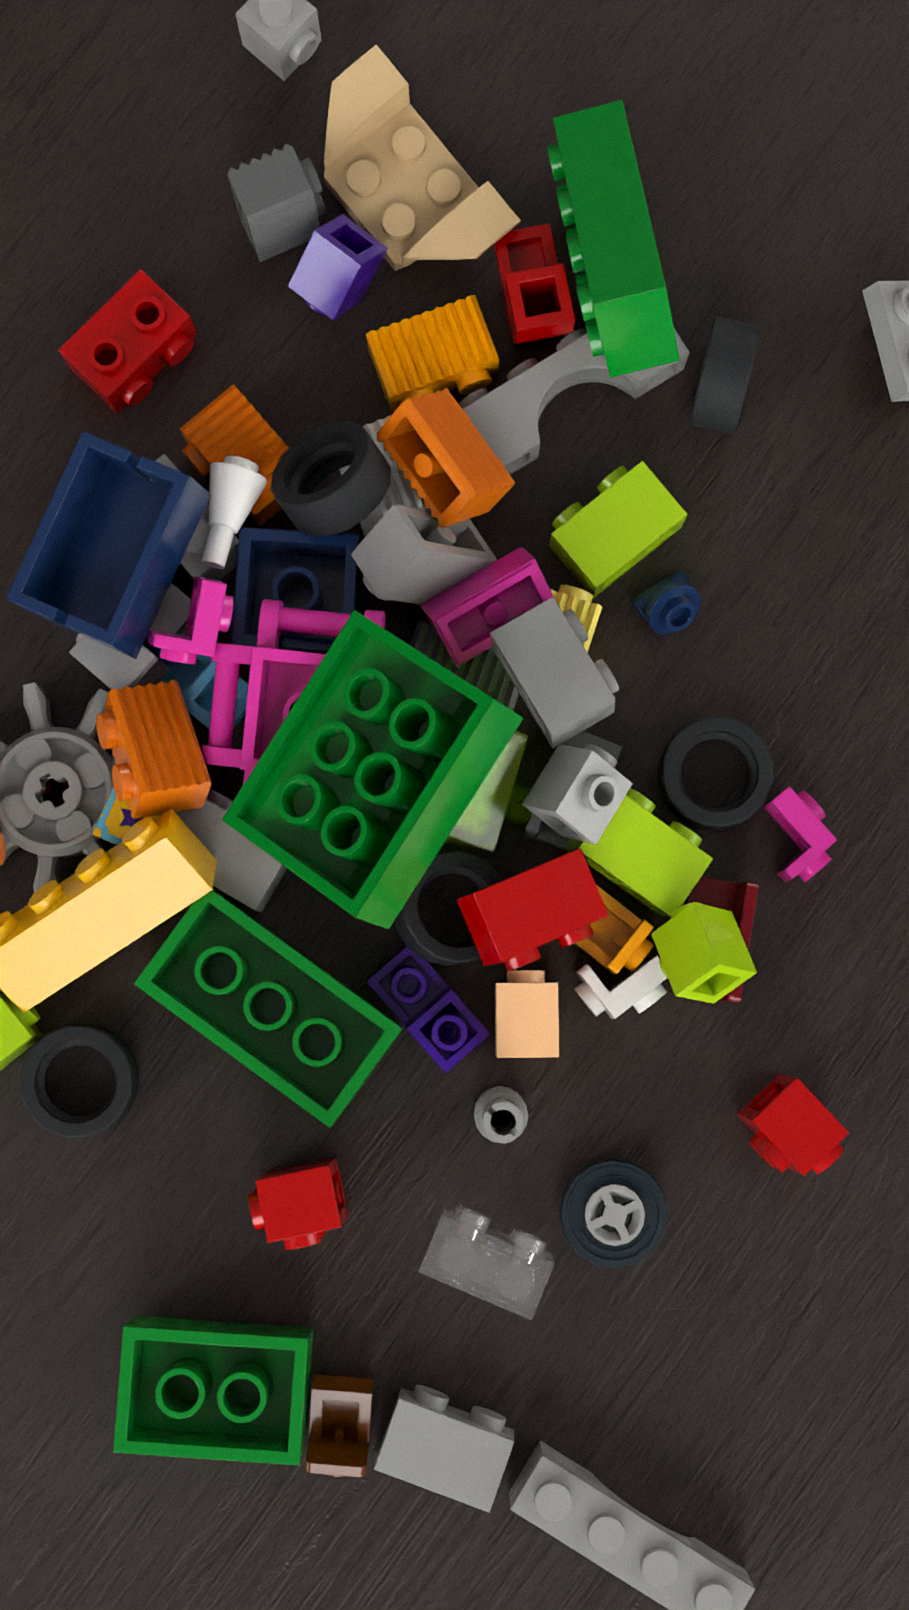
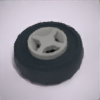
(622, 1232)

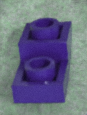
(427, 1007)

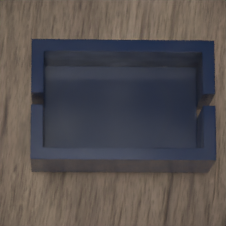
(109, 544)

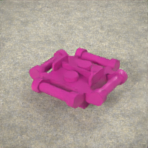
(274, 681)

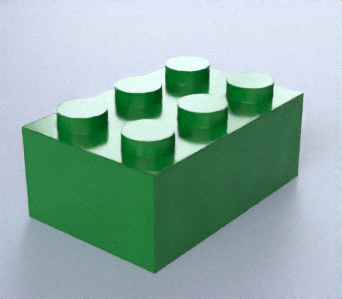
(213, 1390)

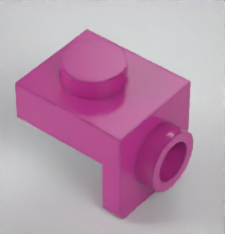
(208, 613)
(801, 820)

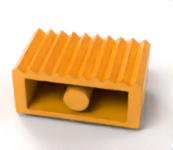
(434, 352)

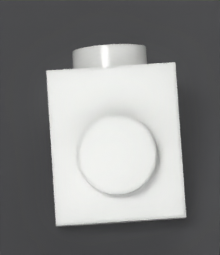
(637, 989)

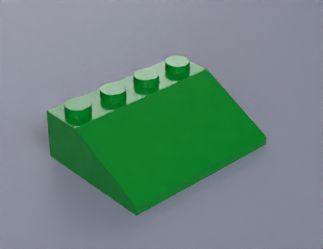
(371, 771)

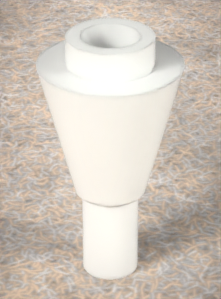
(233, 492)

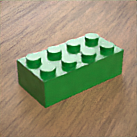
(612, 240)
(269, 1006)

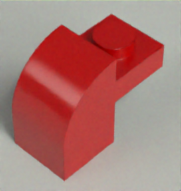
(533, 285)

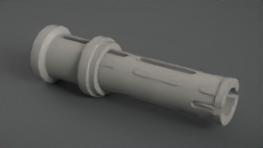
(500, 1099)

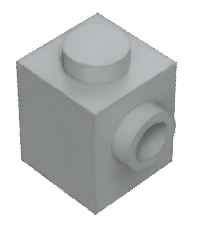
(279, 32)
(578, 792)

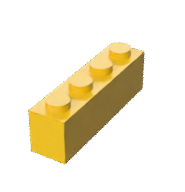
(102, 907)

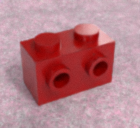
(130, 342)
(533, 909)
(793, 1127)
(299, 1203)

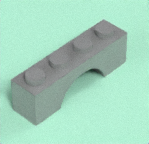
(511, 412)
(617, 1537)

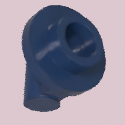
(668, 604)

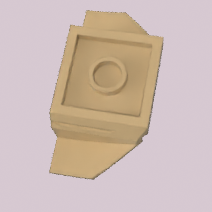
(400, 175)

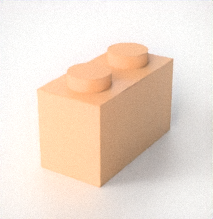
(526, 1016)

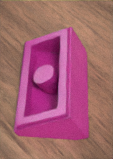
(484, 602)

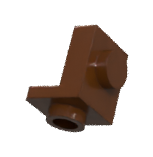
(339, 1425)

